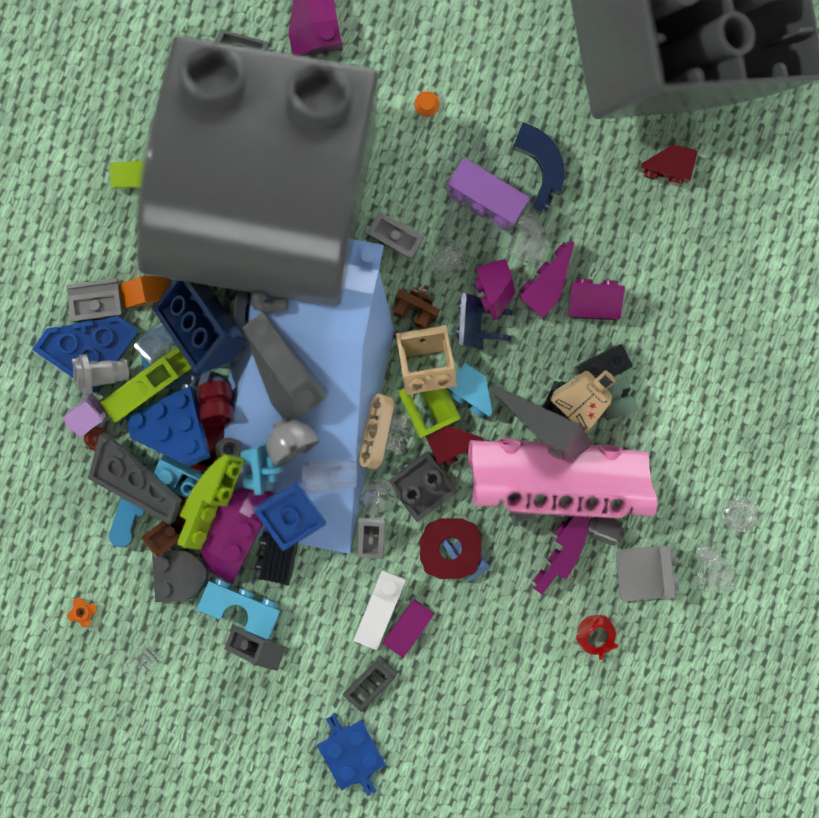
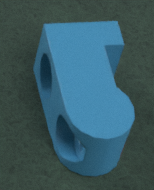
(122, 527)

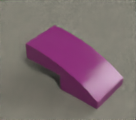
(408, 628)

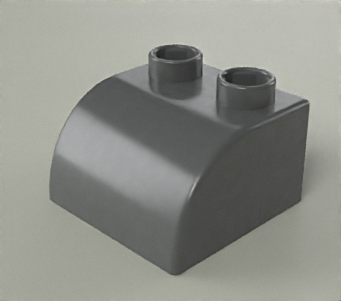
(692, 52)
(255, 170)

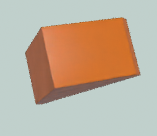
(143, 290)

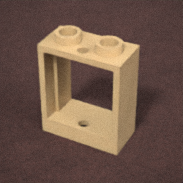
(435, 341)

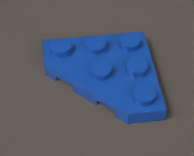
(98, 339)
(172, 427)

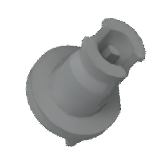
(94, 373)

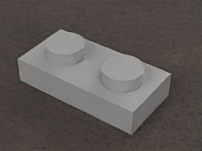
(395, 235)

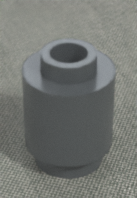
(606, 530)

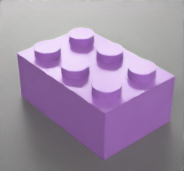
(486, 195)

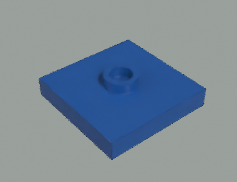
(289, 515)

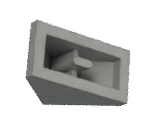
(371, 538)

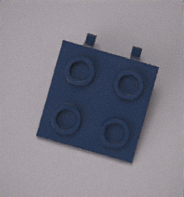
(470, 325)

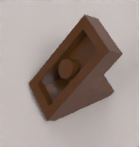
(164, 535)

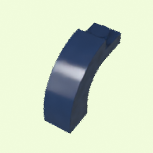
(544, 151)

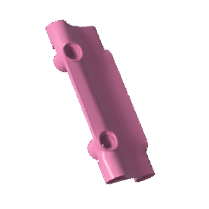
(530, 471)

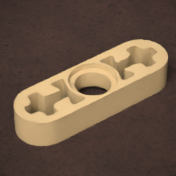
(374, 446)

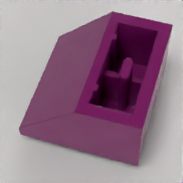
(595, 300)

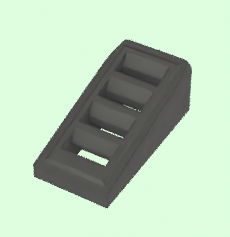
(385, 668)

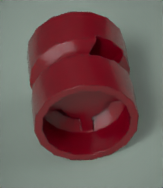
(215, 400)

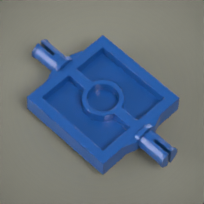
(351, 755)

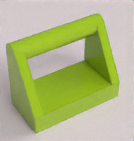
(440, 406)

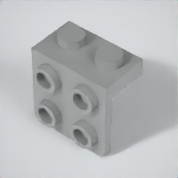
(646, 573)

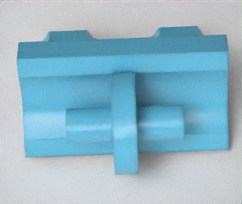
(263, 469)

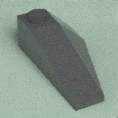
(285, 375)
(557, 433)

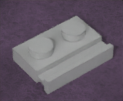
(94, 300)

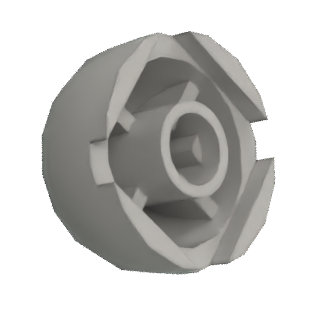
(289, 440)

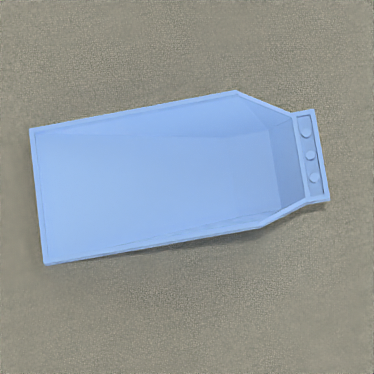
(349, 356)

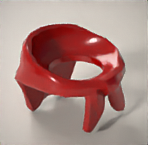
(587, 626)

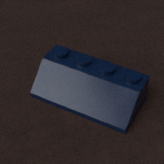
(199, 325)

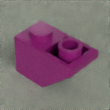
(497, 286)

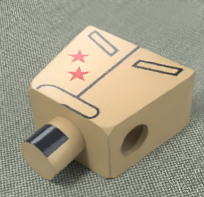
(584, 398)

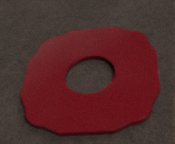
(435, 534)

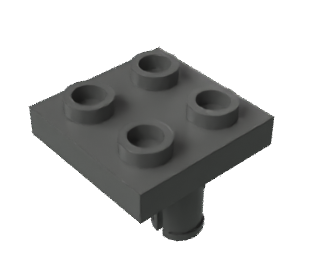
(422, 486)

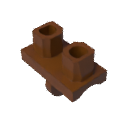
(417, 302)

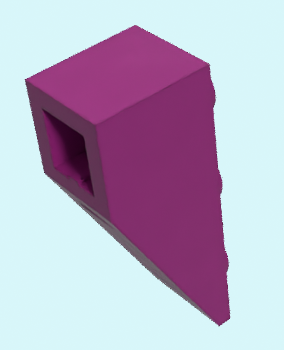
(547, 288)

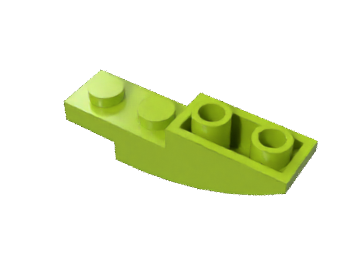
(145, 385)
(211, 491)

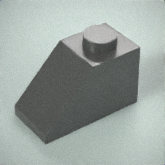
(255, 648)

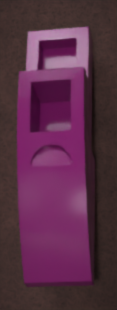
(572, 539)

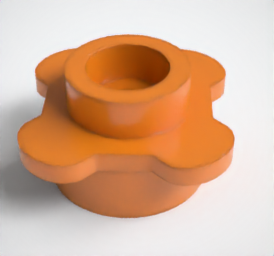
(89, 610)

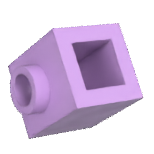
(84, 415)

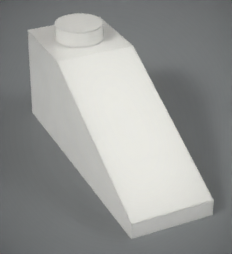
(379, 609)

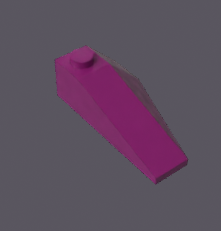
(314, 27)

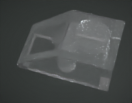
(329, 476)

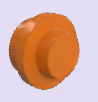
(427, 104)

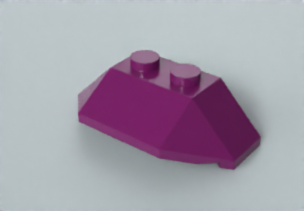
(233, 534)

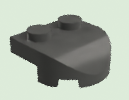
(179, 575)

